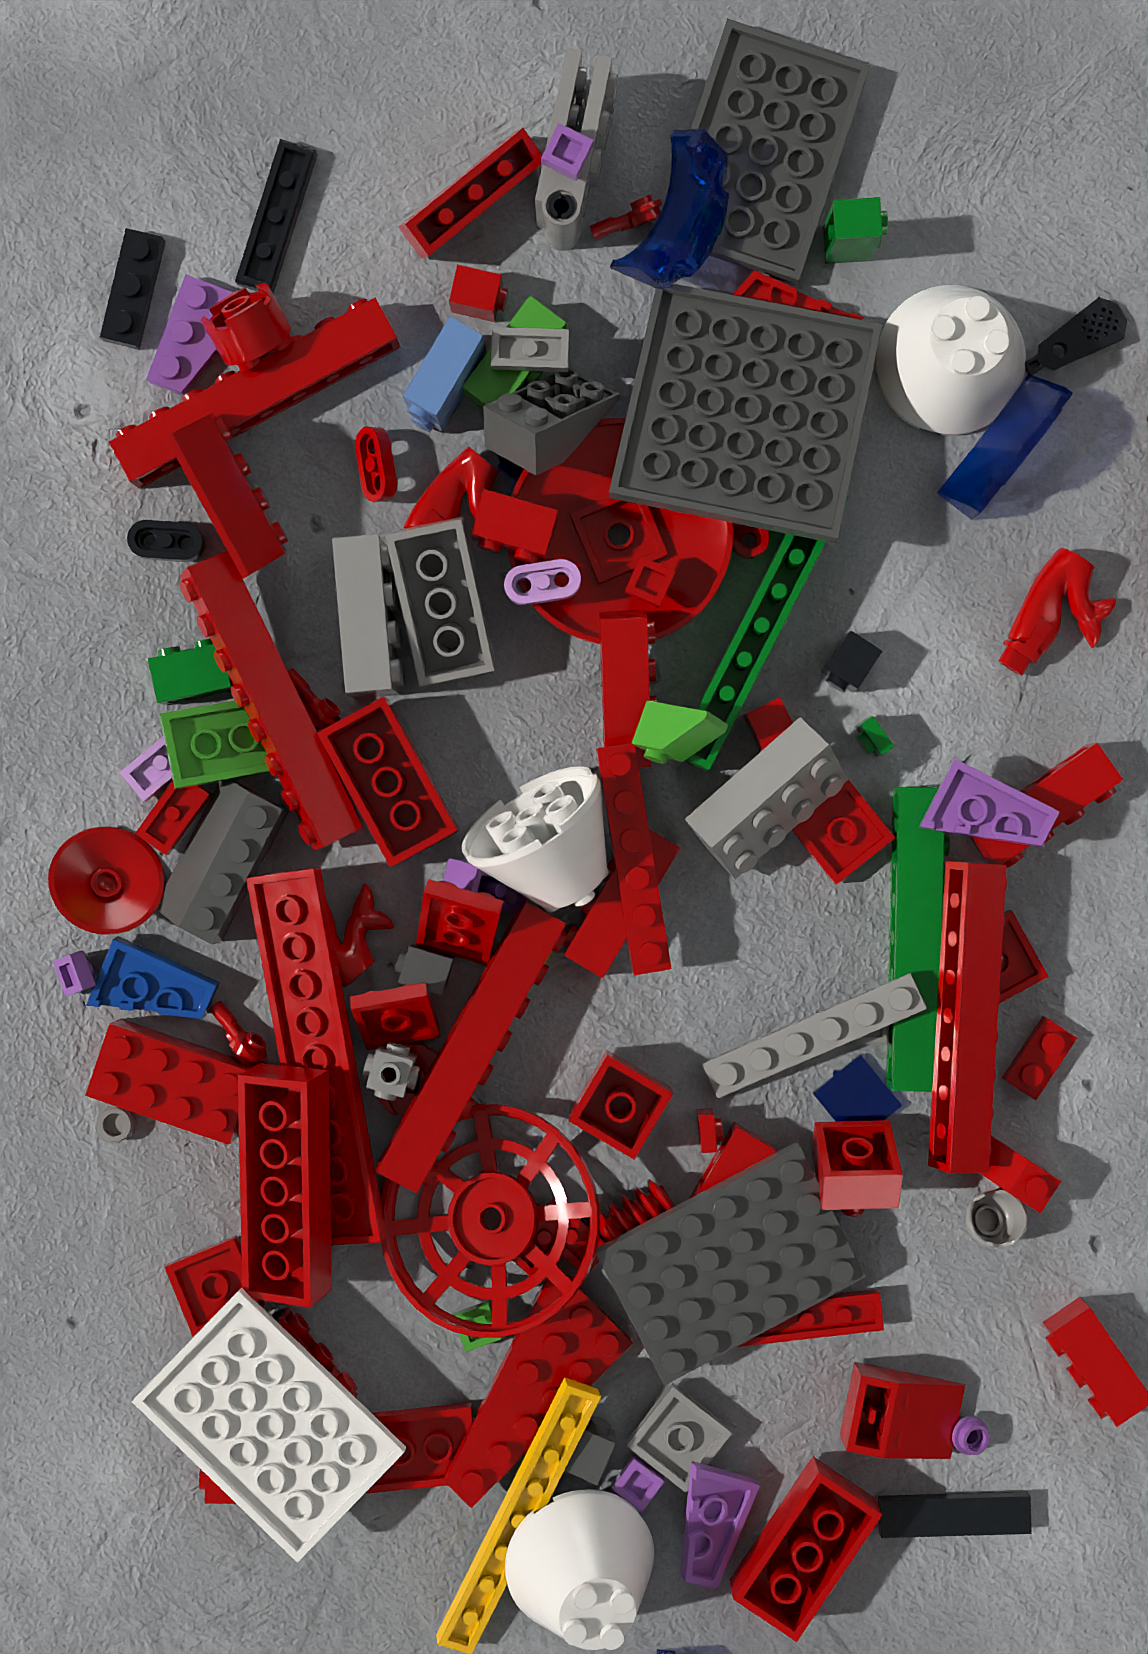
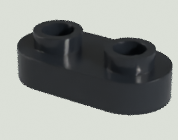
(167, 540)

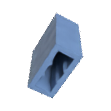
(439, 380)

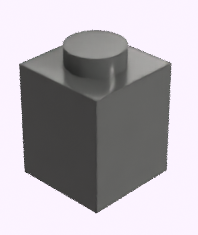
(424, 966)
(592, 1451)

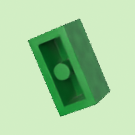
(854, 230)
(187, 674)

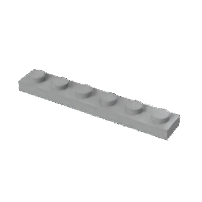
(814, 1035)

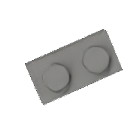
(530, 349)

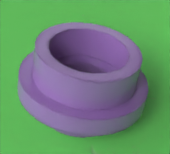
(976, 1441)

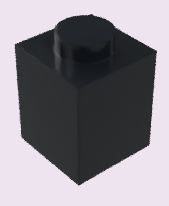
(850, 662)

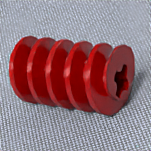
(635, 1213)

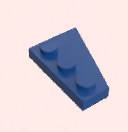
(149, 982)

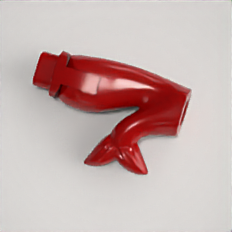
(444, 495)
(1040, 613)
(353, 953)

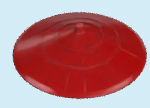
(106, 880)

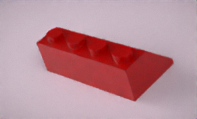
(227, 495)

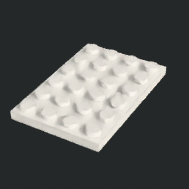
(269, 1425)

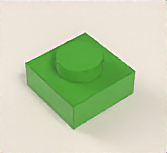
(480, 1314)

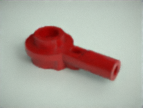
(642, 212)
(321, 712)
(246, 1047)

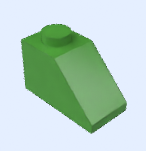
(675, 731)

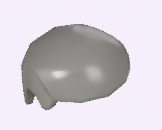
(996, 1219)

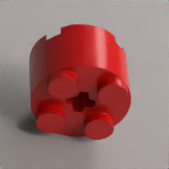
(247, 326)

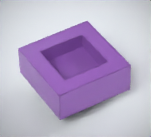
(567, 151)
(74, 973)
(637, 1482)

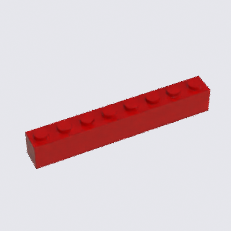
(257, 394)
(270, 700)
(967, 1017)
(470, 1047)

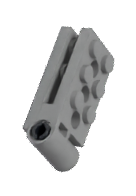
(559, 199)

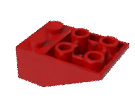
(900, 1414)

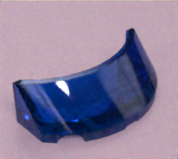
(690, 215)
(1004, 445)

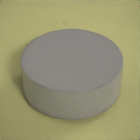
(115, 1124)

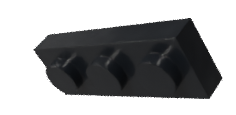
(132, 288)

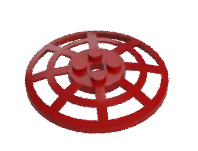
(489, 1246)

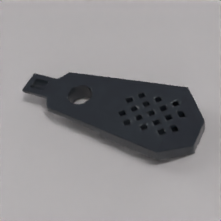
(1075, 340)

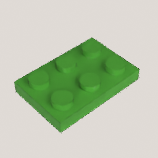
(211, 745)

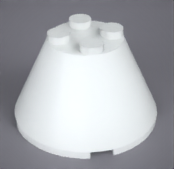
(950, 360)
(545, 839)
(581, 1567)

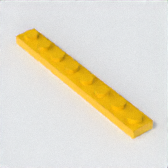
(528, 1492)

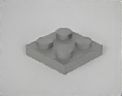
(676, 1434)

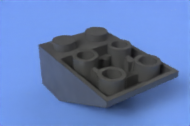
(546, 419)

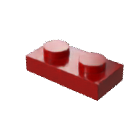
(172, 816)
(1039, 1058)

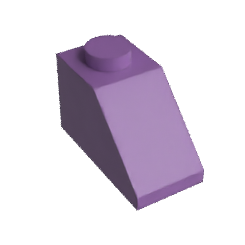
(475, 880)

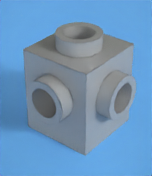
(395, 1057)

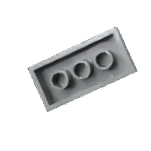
(441, 601)
(366, 617)
(768, 798)

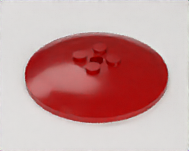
(680, 541)

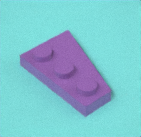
(185, 344)
(987, 808)
(713, 1521)

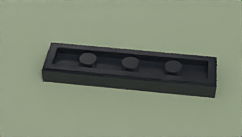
(276, 215)
(955, 1514)

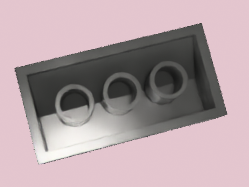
(218, 859)

